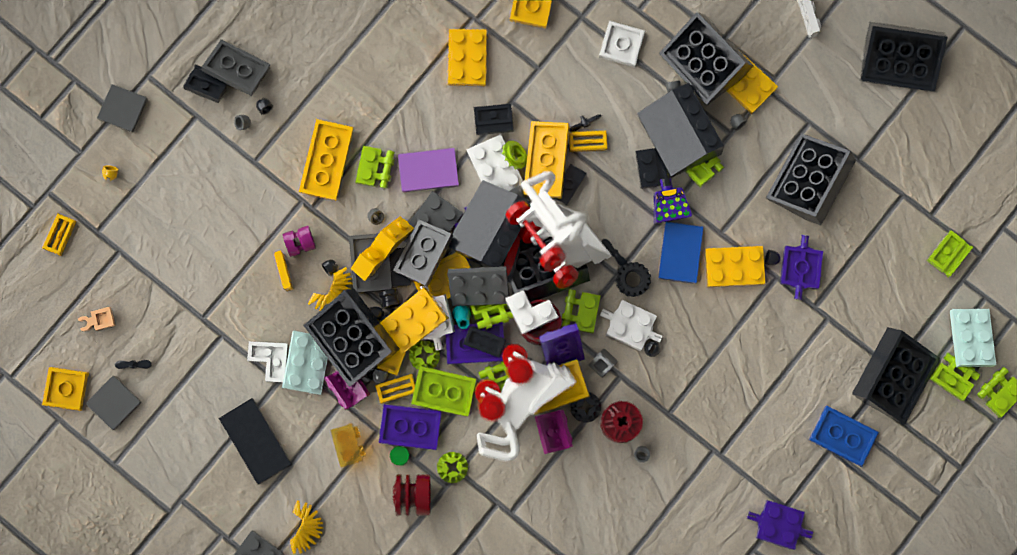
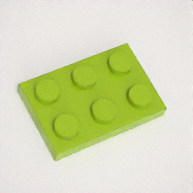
(443, 391)

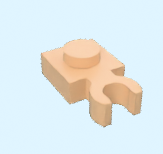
(100, 319)

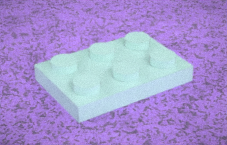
(972, 338)
(304, 365)

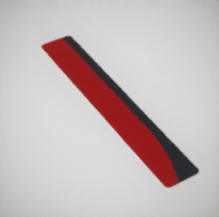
(512, 256)

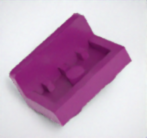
(346, 395)
(554, 431)

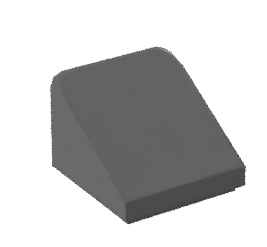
(603, 363)

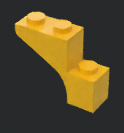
(383, 245)

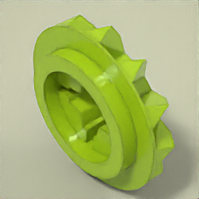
(518, 151)
(429, 347)
(462, 467)

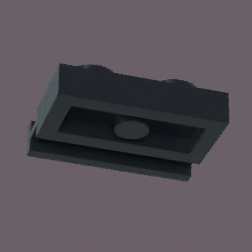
(205, 85)
(493, 119)
(650, 168)

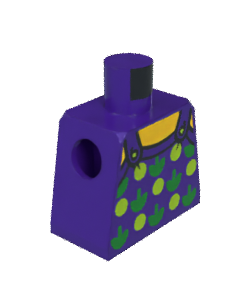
(670, 203)

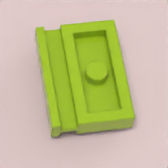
(949, 253)

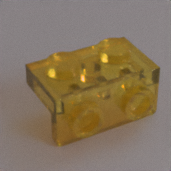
(347, 445)

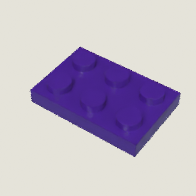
(562, 345)
(462, 354)
(410, 427)

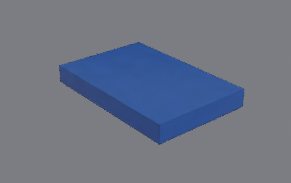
(680, 252)
(843, 436)

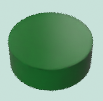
(399, 455)

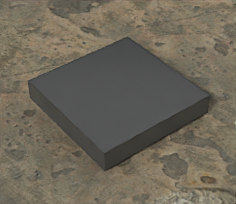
(122, 108)
(113, 402)

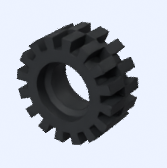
(644, 279)

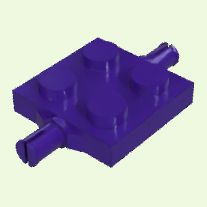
(801, 267)
(780, 525)

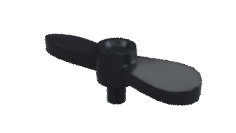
(584, 123)
(614, 252)
(133, 364)

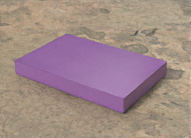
(428, 170)

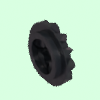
(593, 412)

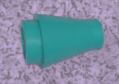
(462, 316)

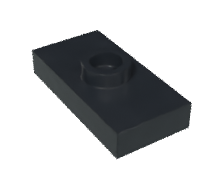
(572, 180)
(396, 279)
(484, 341)

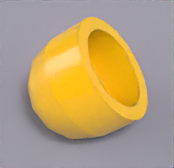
(110, 172)

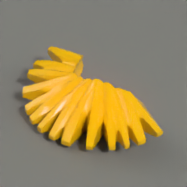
(336, 289)
(307, 528)

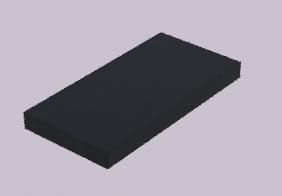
(255, 441)

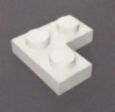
(527, 316)
(274, 354)

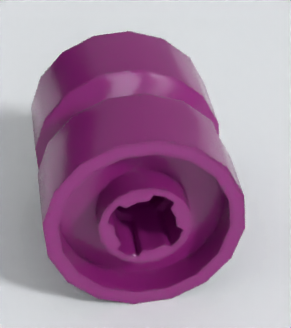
(305, 238)

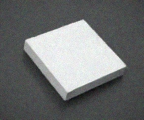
(622, 44)

